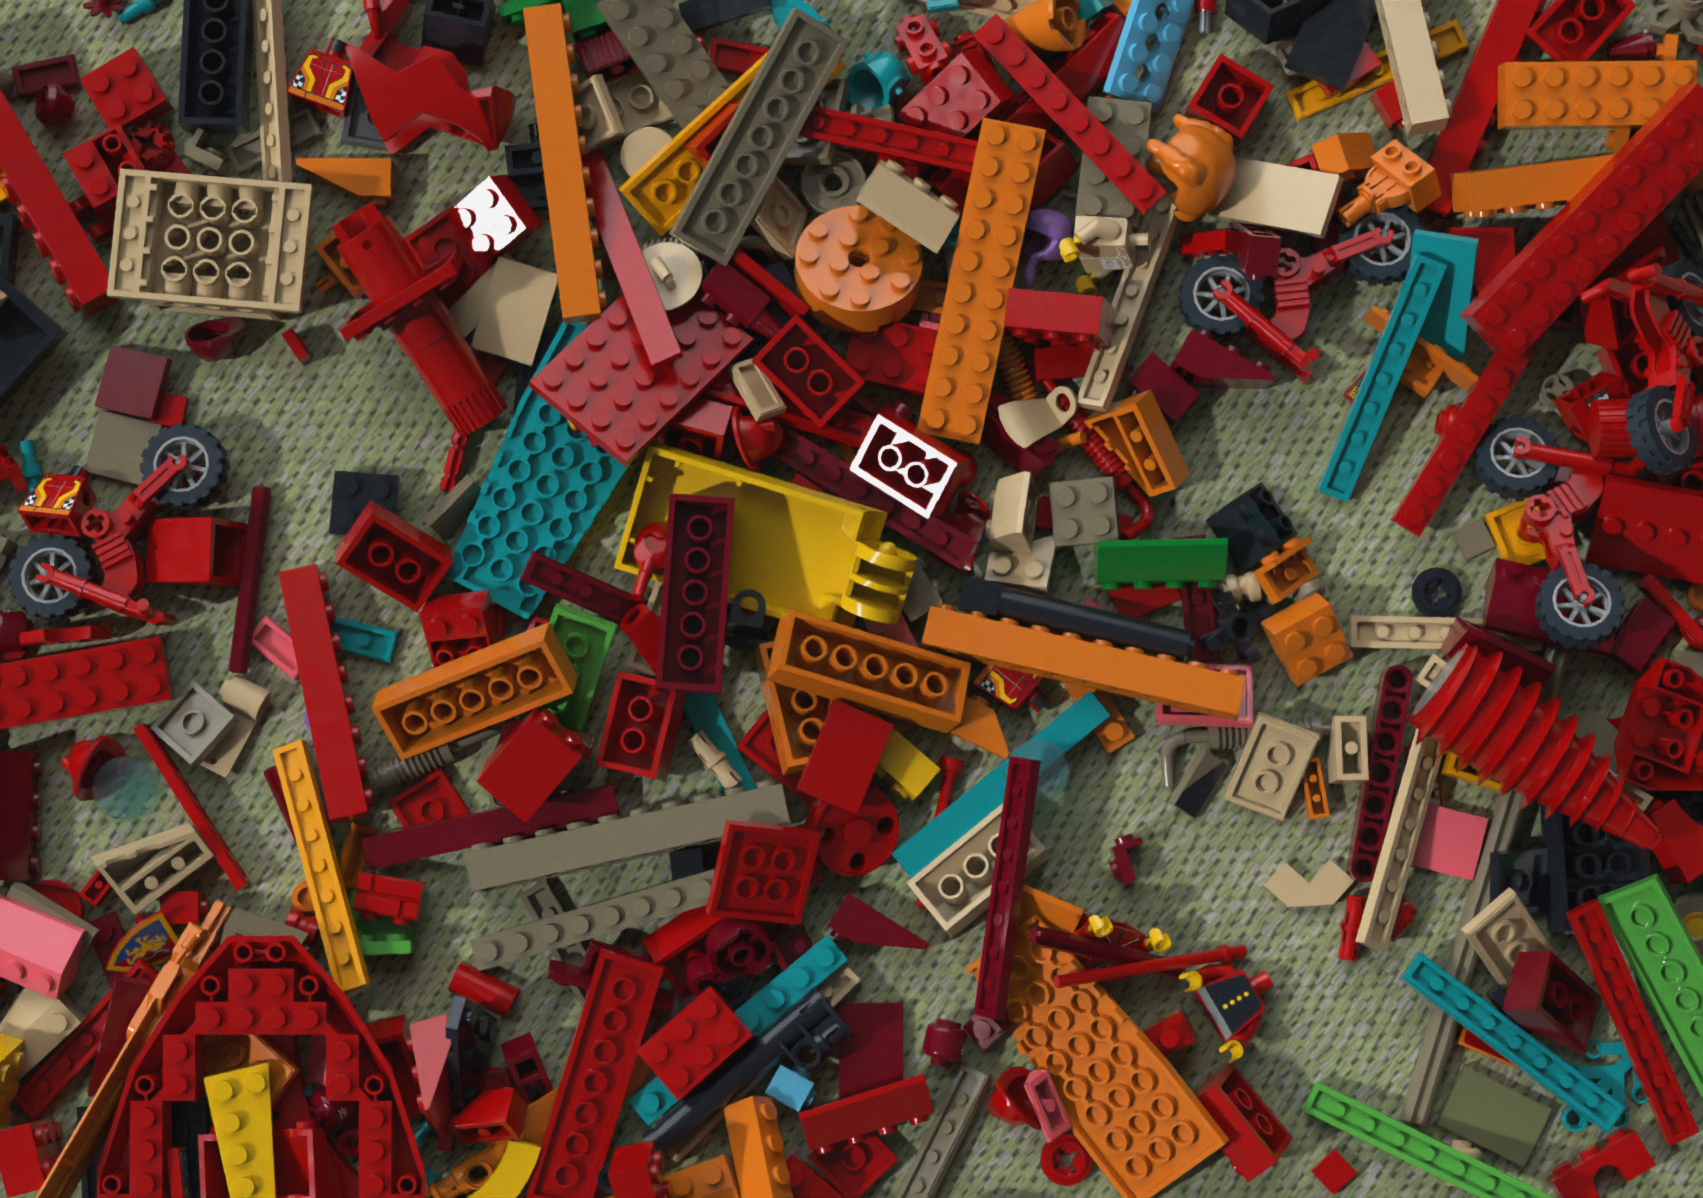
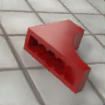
(1682, 841)

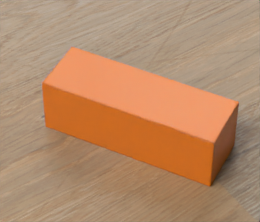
(1314, 791)

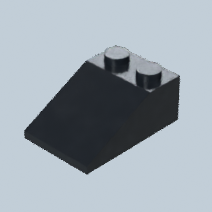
(1270, 18)

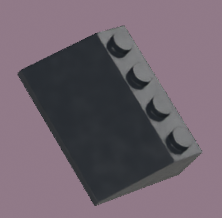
(1585, 865)

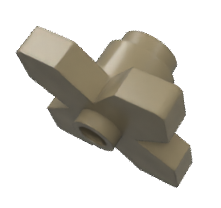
(1681, 13)

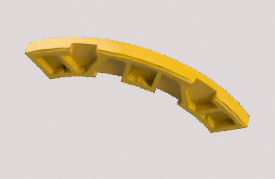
(511, 1172)

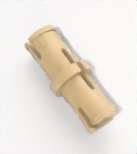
(714, 760)

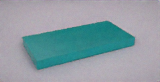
(1443, 323)

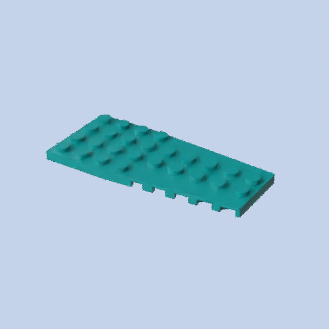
(536, 498)

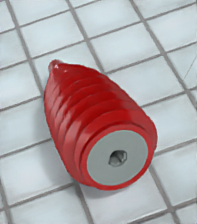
(1525, 745)

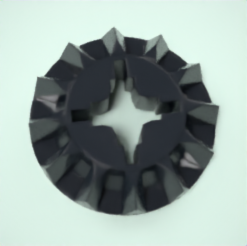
(1448, 585)

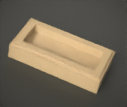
(756, 390)

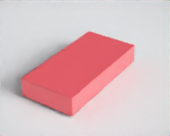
(276, 646)

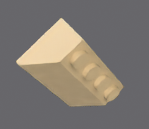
(960, 879)

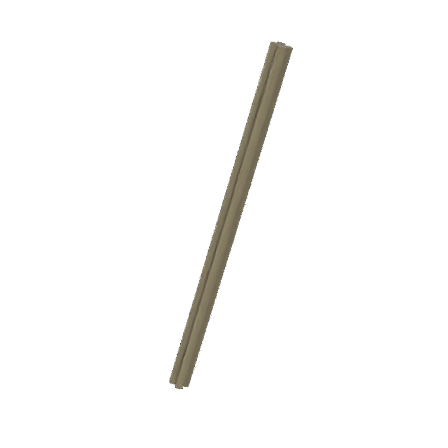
(1463, 957)

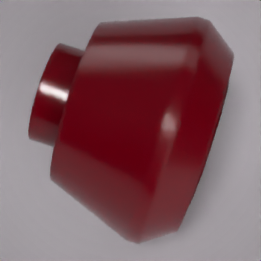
(54, 104)

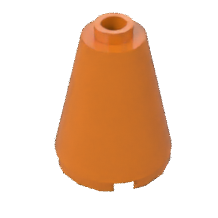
(1049, 25)

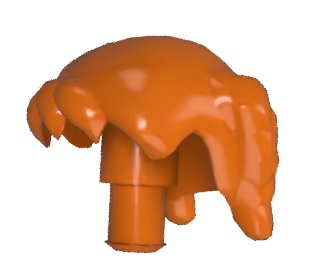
(1196, 162)

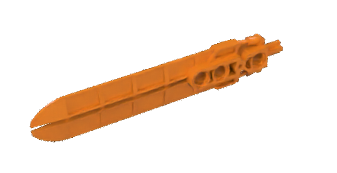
(188, 955)

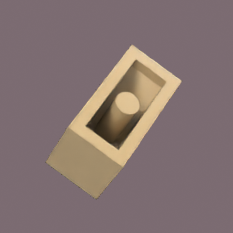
(1348, 750)

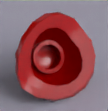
(754, 439)
(86, 759)
(1011, 1100)

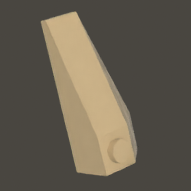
(40, 1024)

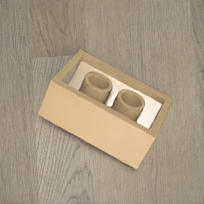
(909, 204)

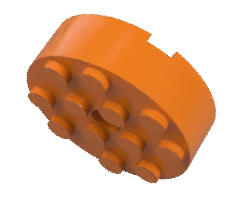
(857, 270)

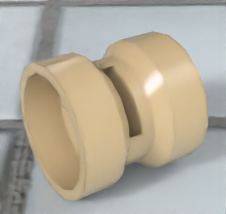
(1243, 587)

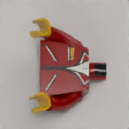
(1119, 934)

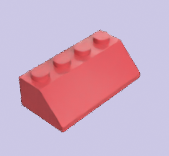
(38, 948)

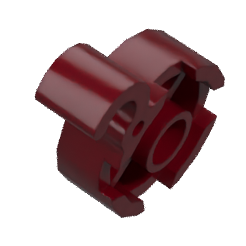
(732, 950)

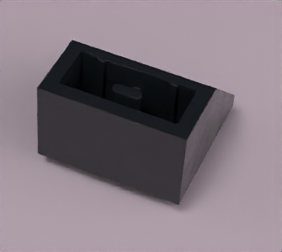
(459, 28)
(1252, 526)

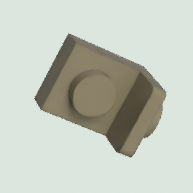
(208, 158)

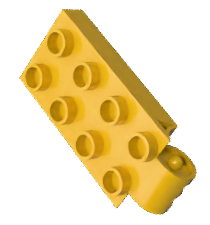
(786, 542)

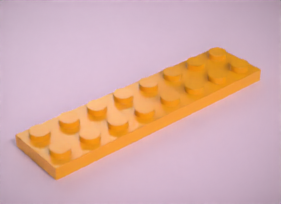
(670, 176)

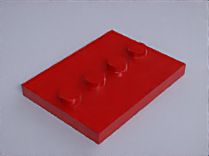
(1648, 529)

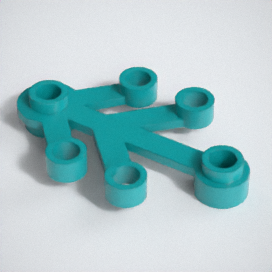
(1611, 1078)

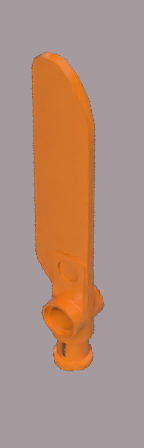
(533, 1129)

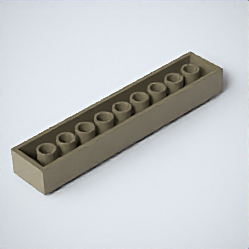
(622, 839)

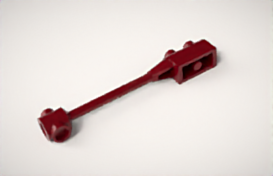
(745, 306)

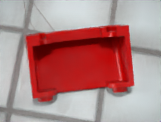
(301, 1164)

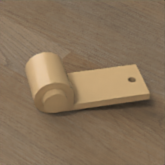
(247, 704)

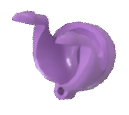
(1046, 232)

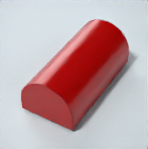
(484, 989)

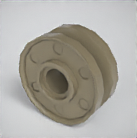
(843, 169)

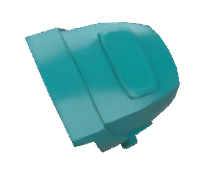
(877, 80)

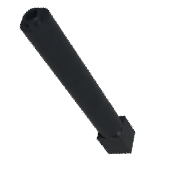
(1074, 618)

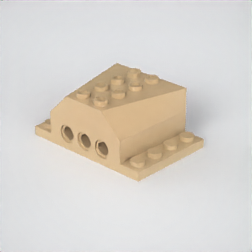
(210, 244)

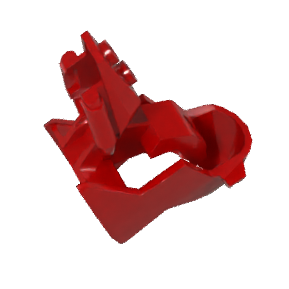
(423, 87)

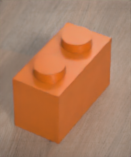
(1345, 155)

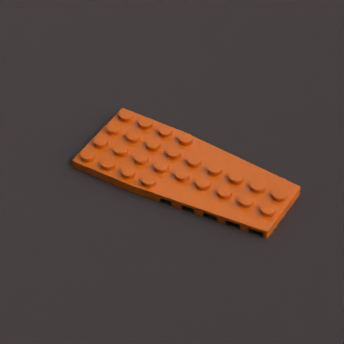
(1110, 1077)

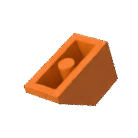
(981, 727)

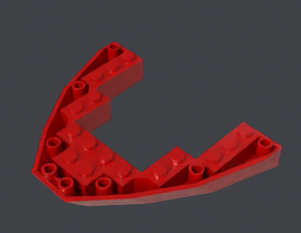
(258, 990)

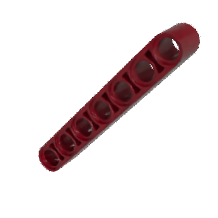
(1389, 760)

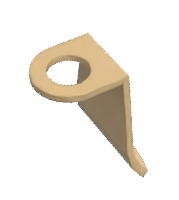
(1036, 418)

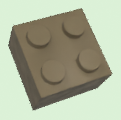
(1084, 511)

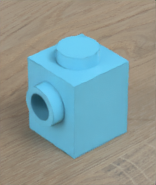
(792, 1087)

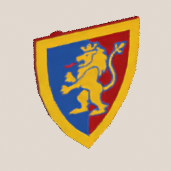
(148, 939)

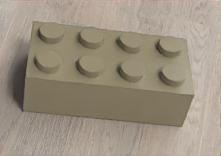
(1130, 126)

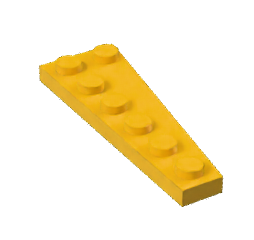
(244, 1129)

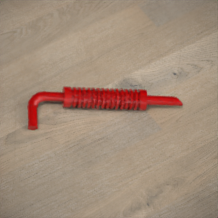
(1107, 460)

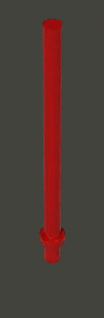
(1222, 954)

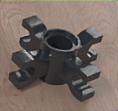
(1224, 631)

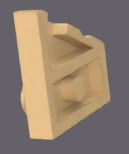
(1022, 569)

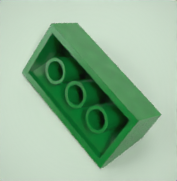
(1160, 562)

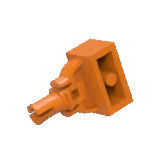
(1393, 181)

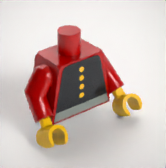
(1230, 1002)

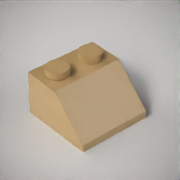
(1013, 513)

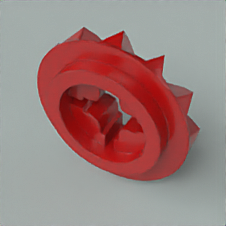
(163, 140)
(1061, 1174)

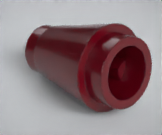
(1632, 48)

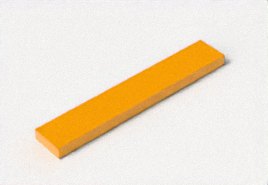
(1311, 100)

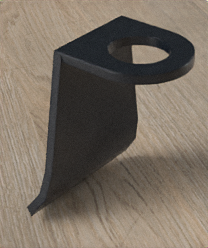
(743, 630)

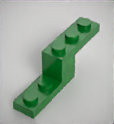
(583, 15)

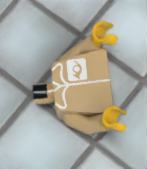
(1102, 247)

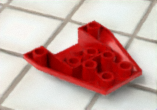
(1663, 730)

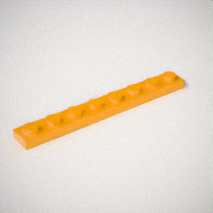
(321, 866)

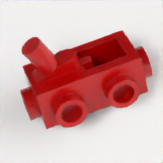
(919, 41)

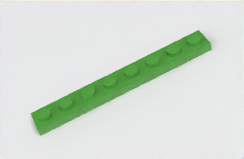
(1415, 1146)

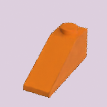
(360, 177)

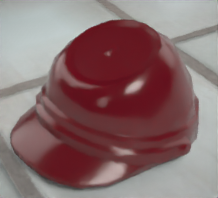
(214, 338)

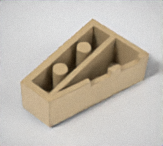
(152, 864)

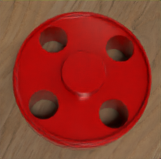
(855, 834)

